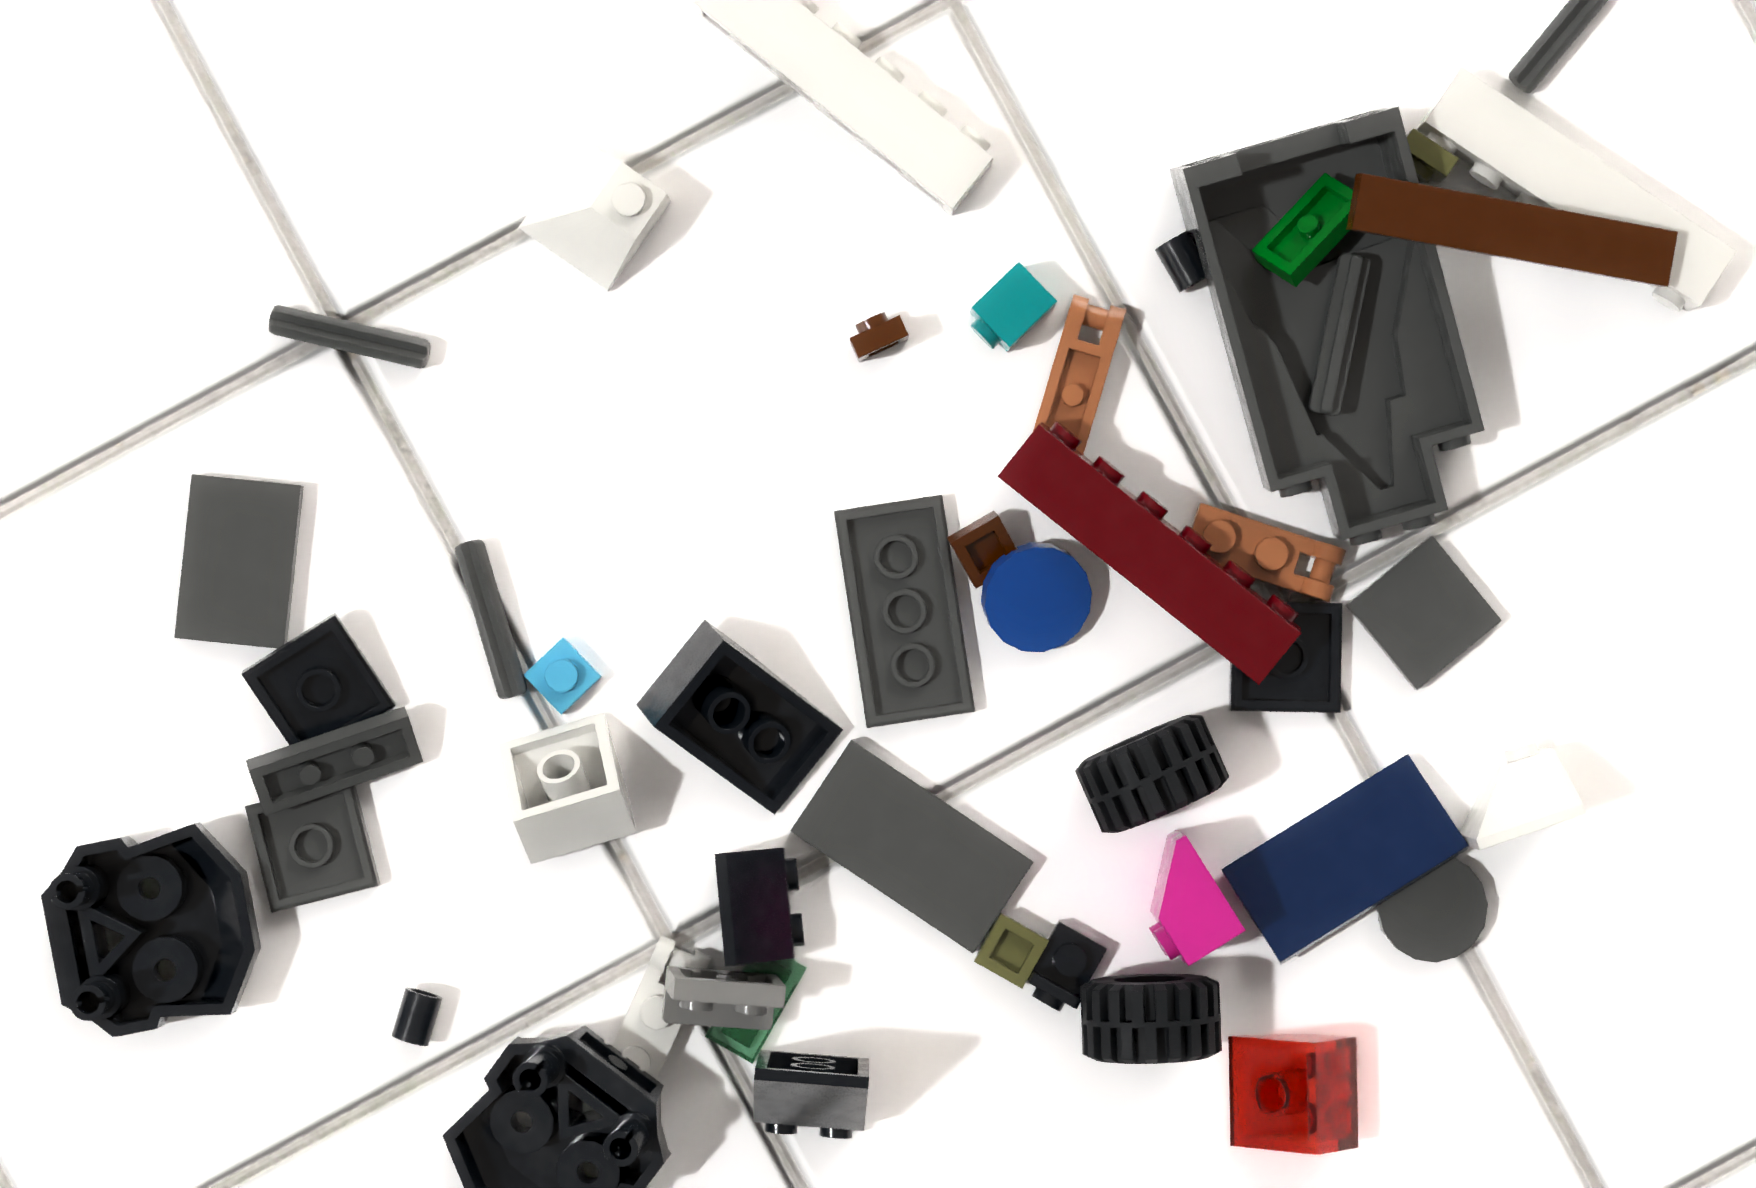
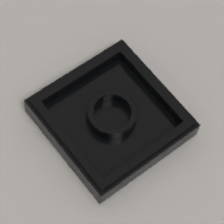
(1306, 674)
(318, 683)

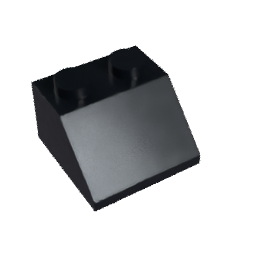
(757, 906)

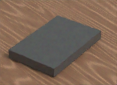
(238, 561)

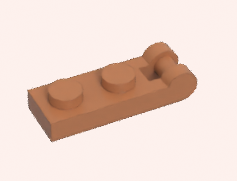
(1080, 369)
(1268, 551)

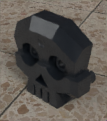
(197, 922)
(550, 1083)

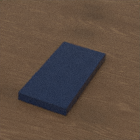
(1344, 859)

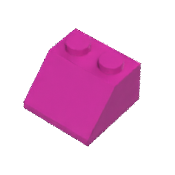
(1189, 905)

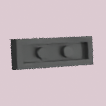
(334, 761)

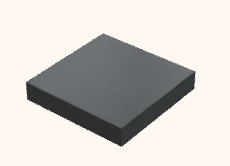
(1423, 612)
(313, 850)

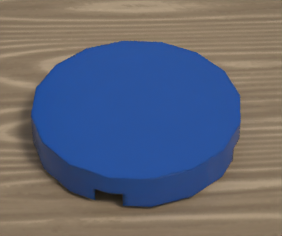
(1036, 597)

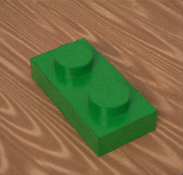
(1306, 231)

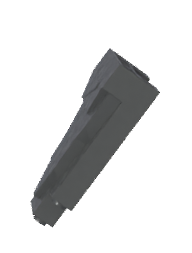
(1407, 361)

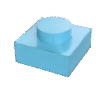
(562, 675)

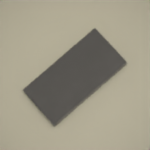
(904, 611)
(912, 846)

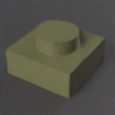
(1429, 158)
(1011, 950)

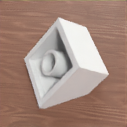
(566, 788)

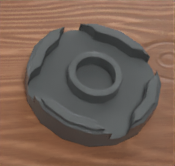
(1436, 914)

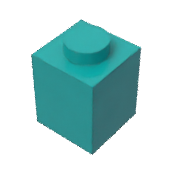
(1011, 308)

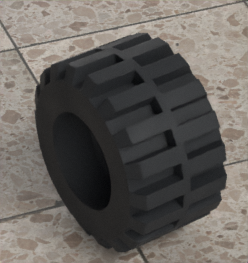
(1152, 774)
(1150, 1018)

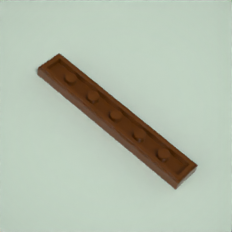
(1511, 230)

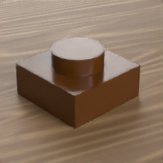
(877, 335)
(980, 546)

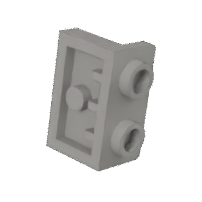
(721, 998)

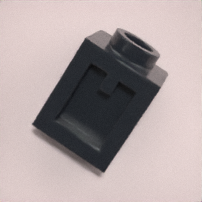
(1064, 967)

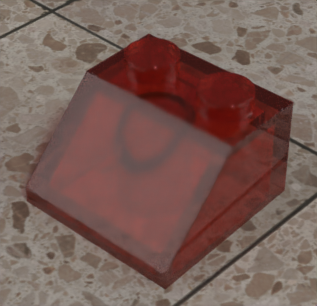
(1293, 1092)

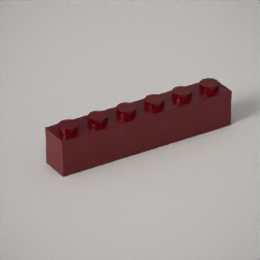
(1151, 552)

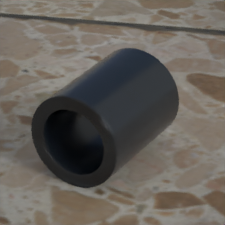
(1181, 261)
(416, 1016)

